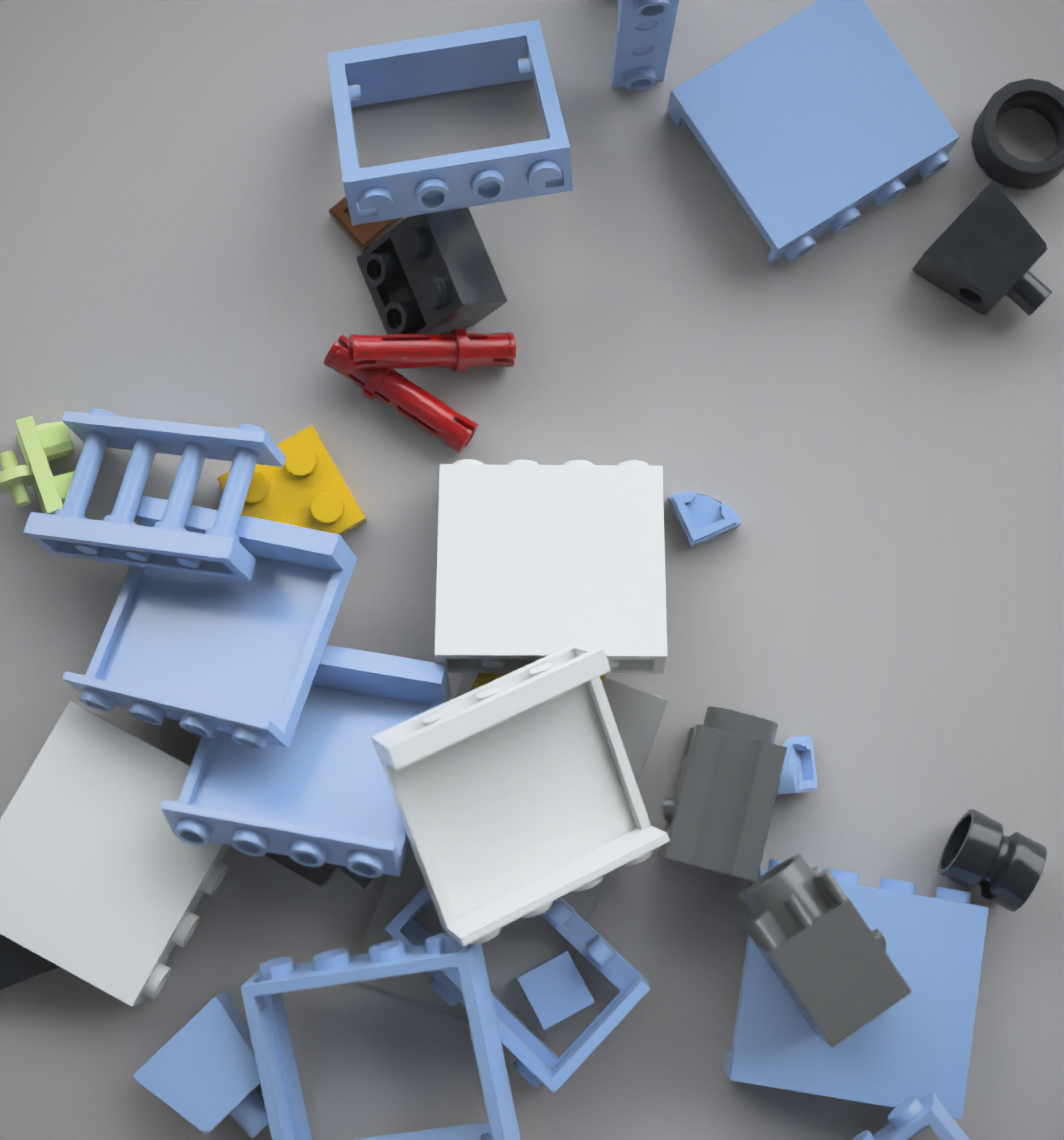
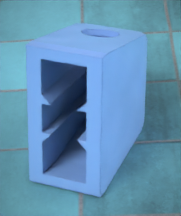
(209, 1070)

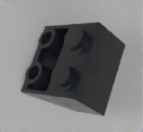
(431, 275)

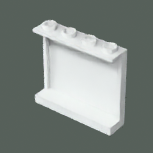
(550, 561)
(517, 793)
(93, 862)

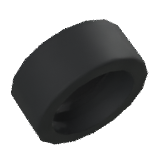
(993, 157)

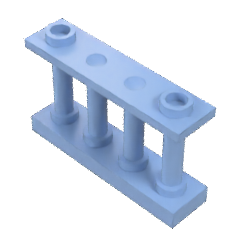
(642, 42)
(167, 543)

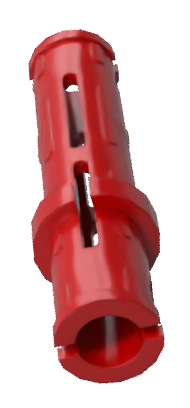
(450, 350)
(405, 398)

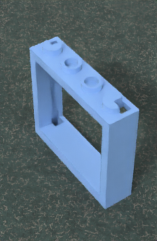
(437, 67)
(275, 1050)

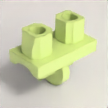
(38, 447)

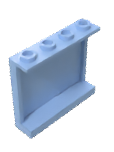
(814, 124)
(222, 647)
(327, 789)
(905, 1050)

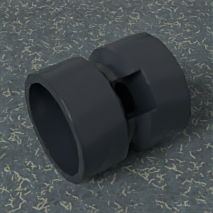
(1000, 864)

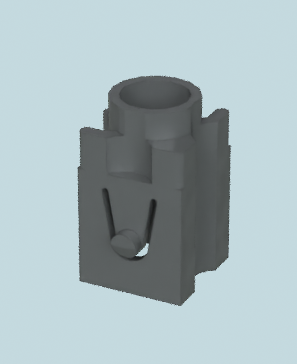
(724, 794)
(820, 949)

